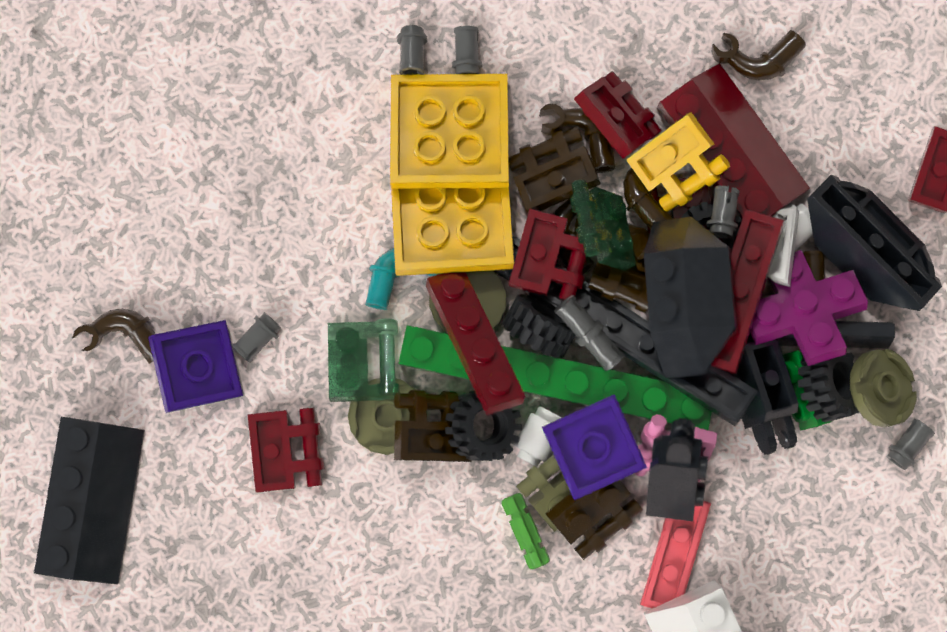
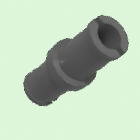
(589, 333)

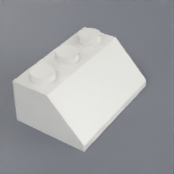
(695, 611)

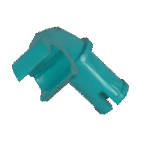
(382, 281)

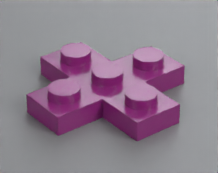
(809, 311)

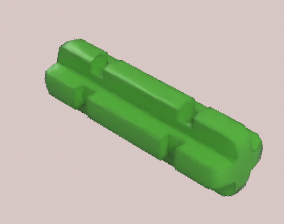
(525, 531)

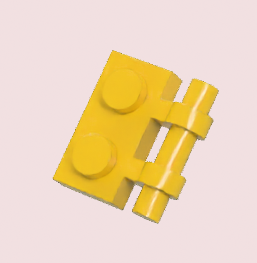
(669, 153)

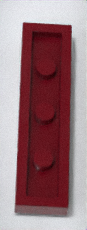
(751, 264)
(475, 341)

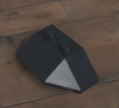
(867, 237)
(688, 296)

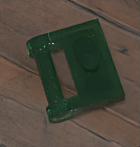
(349, 361)

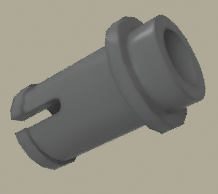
(466, 50)
(411, 52)
(723, 213)
(257, 337)
(910, 444)

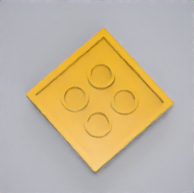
(449, 131)
(451, 230)

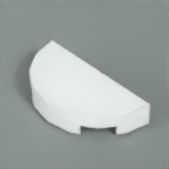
(783, 260)

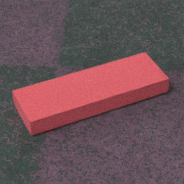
(674, 558)

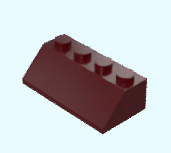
(755, 158)

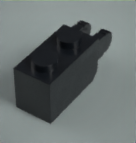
(766, 371)
(676, 472)

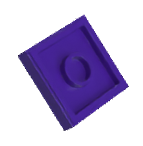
(195, 366)
(594, 447)

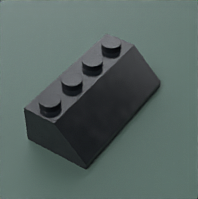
(89, 501)

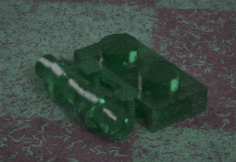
(603, 225)

